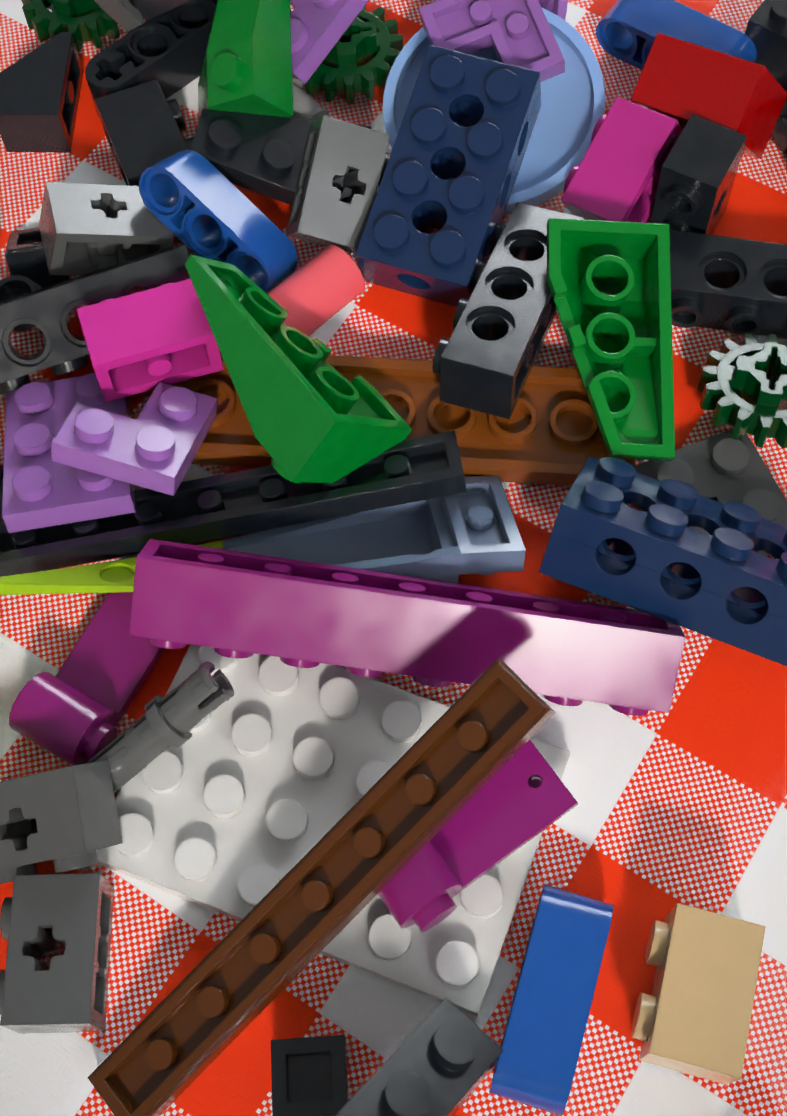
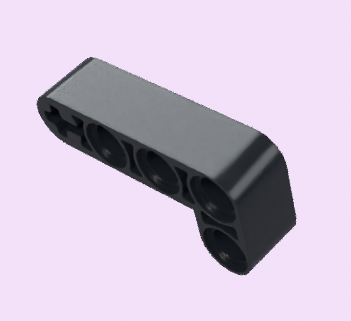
(159, 49)

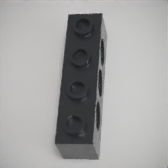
(728, 284)
(50, 306)
(503, 320)

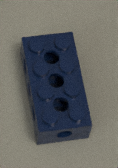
(461, 123)
(666, 567)

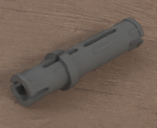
(165, 723)

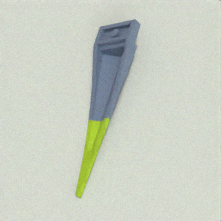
(415, 539)

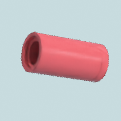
(319, 289)

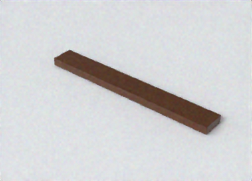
(321, 894)

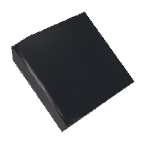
(27, 257)

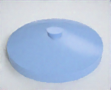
(564, 124)

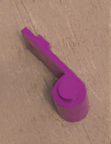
(82, 704)
(479, 837)

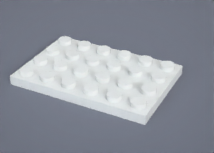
(267, 785)

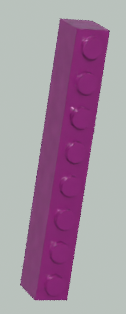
(402, 626)

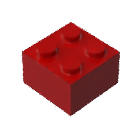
(712, 85)

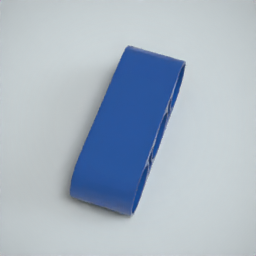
(632, 25)
(216, 218)
(552, 1000)

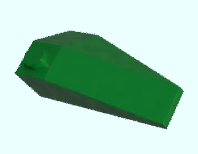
(248, 59)
(618, 319)
(295, 401)

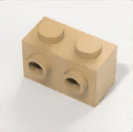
(699, 993)

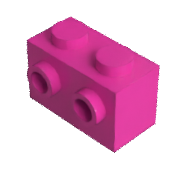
(621, 165)
(149, 339)

